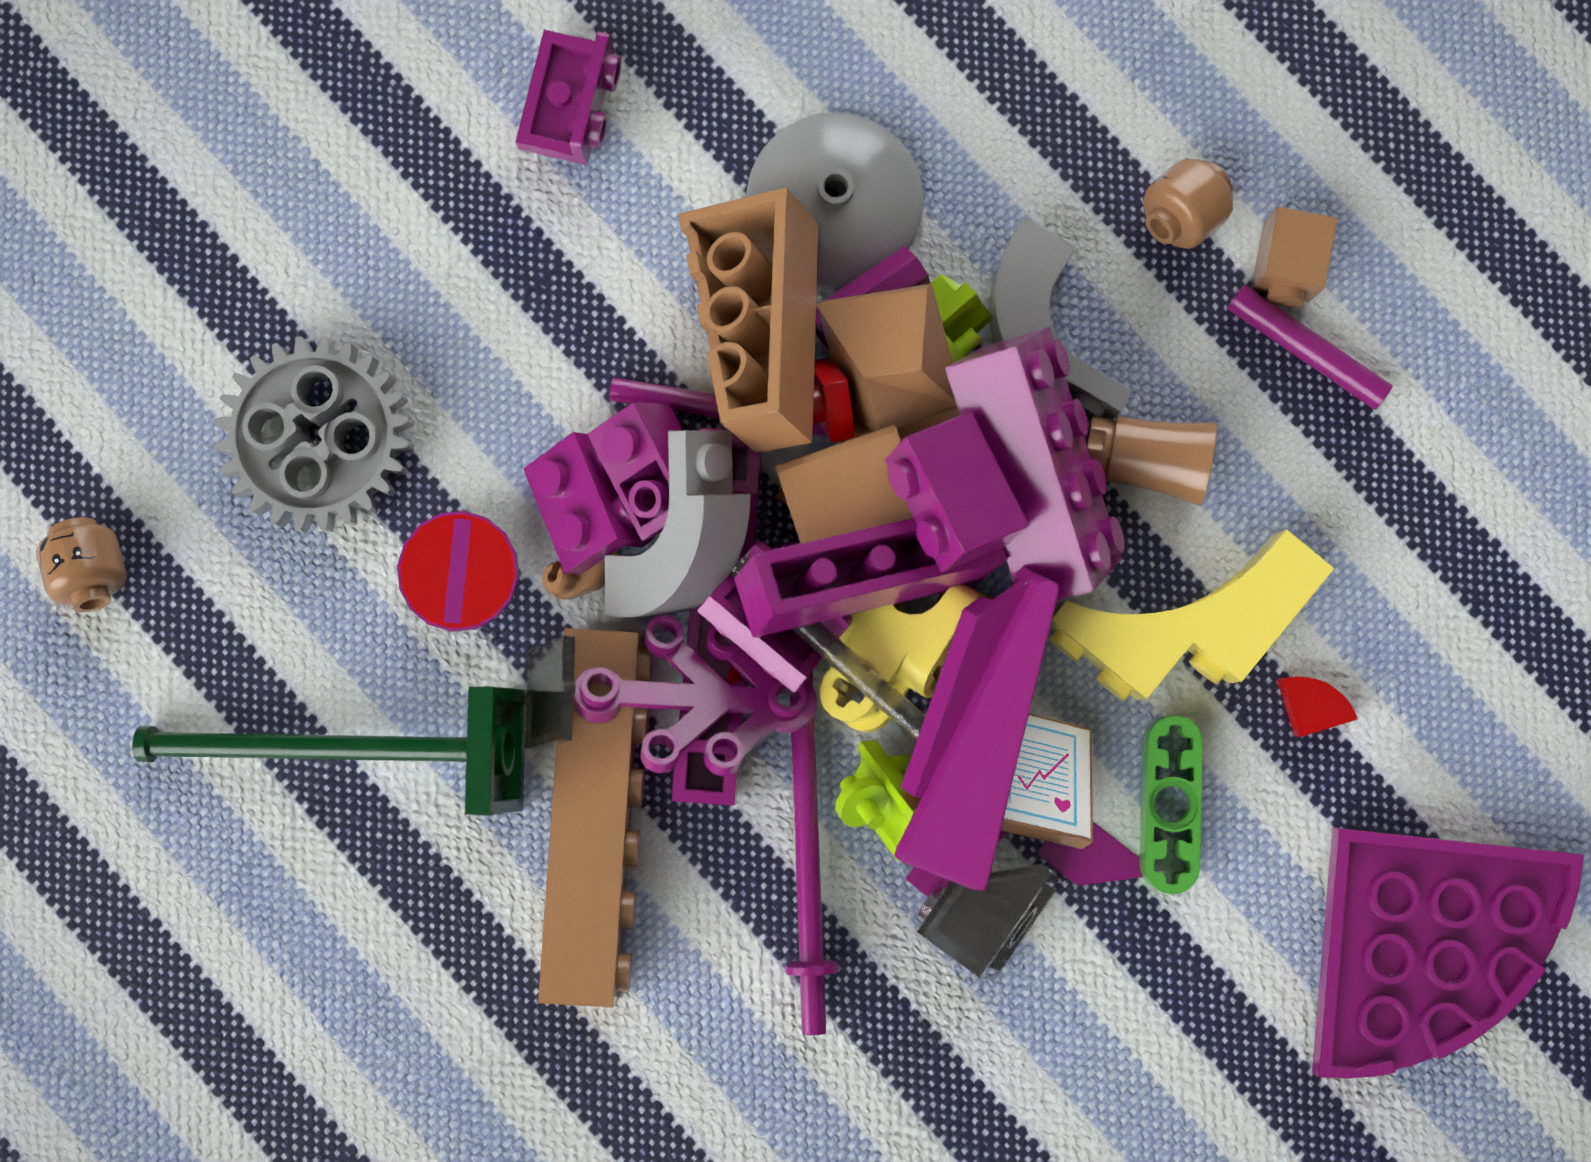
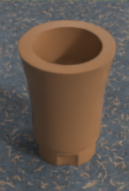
(1155, 454)

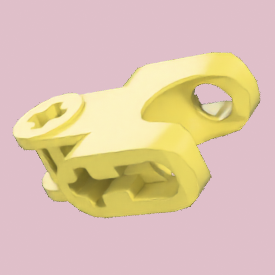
(898, 647)

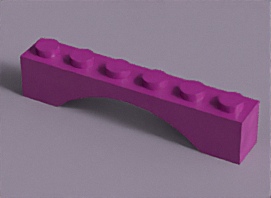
(691, 777)

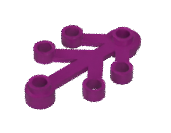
(706, 697)

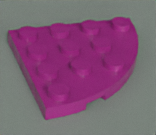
(1430, 944)

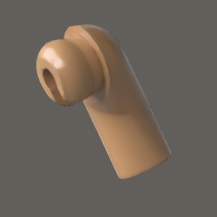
(573, 586)

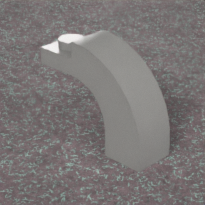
(1022, 305)
(698, 539)

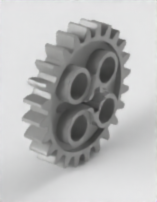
(284, 391)

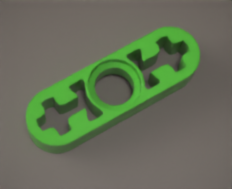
(1191, 821)

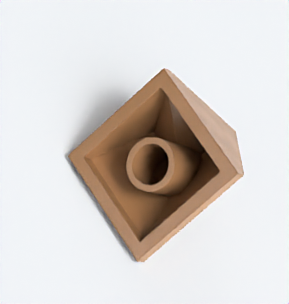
(891, 354)

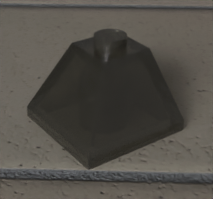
(987, 925)

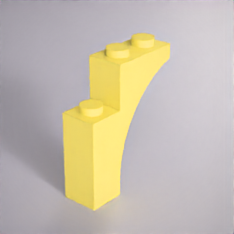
(1222, 630)

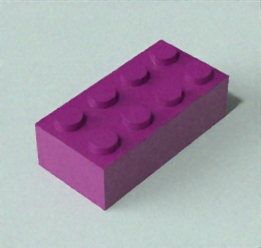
(1040, 445)

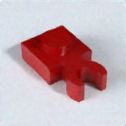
(832, 401)

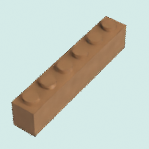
(593, 836)

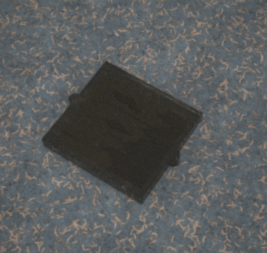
(550, 693)

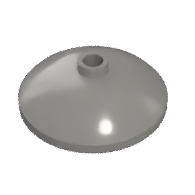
(881, 196)

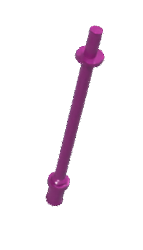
(811, 962)

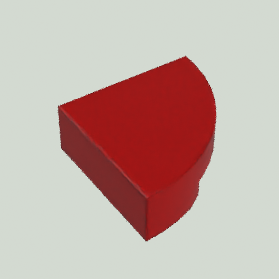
(1313, 705)

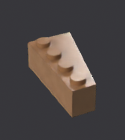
(759, 313)

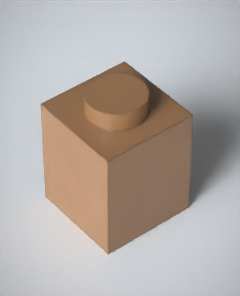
(1293, 256)

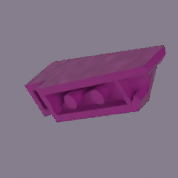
(976, 732)

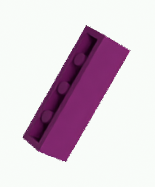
(846, 577)

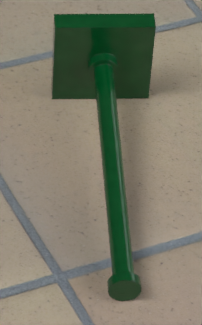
(491, 750)

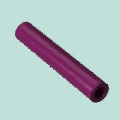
(1309, 347)

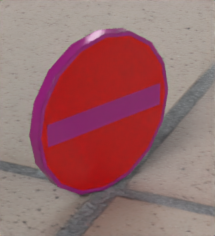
(458, 571)

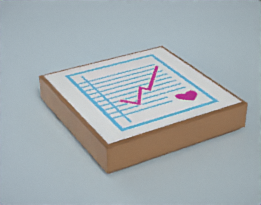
(1052, 784)

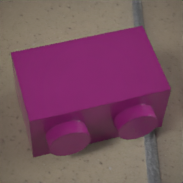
(955, 492)

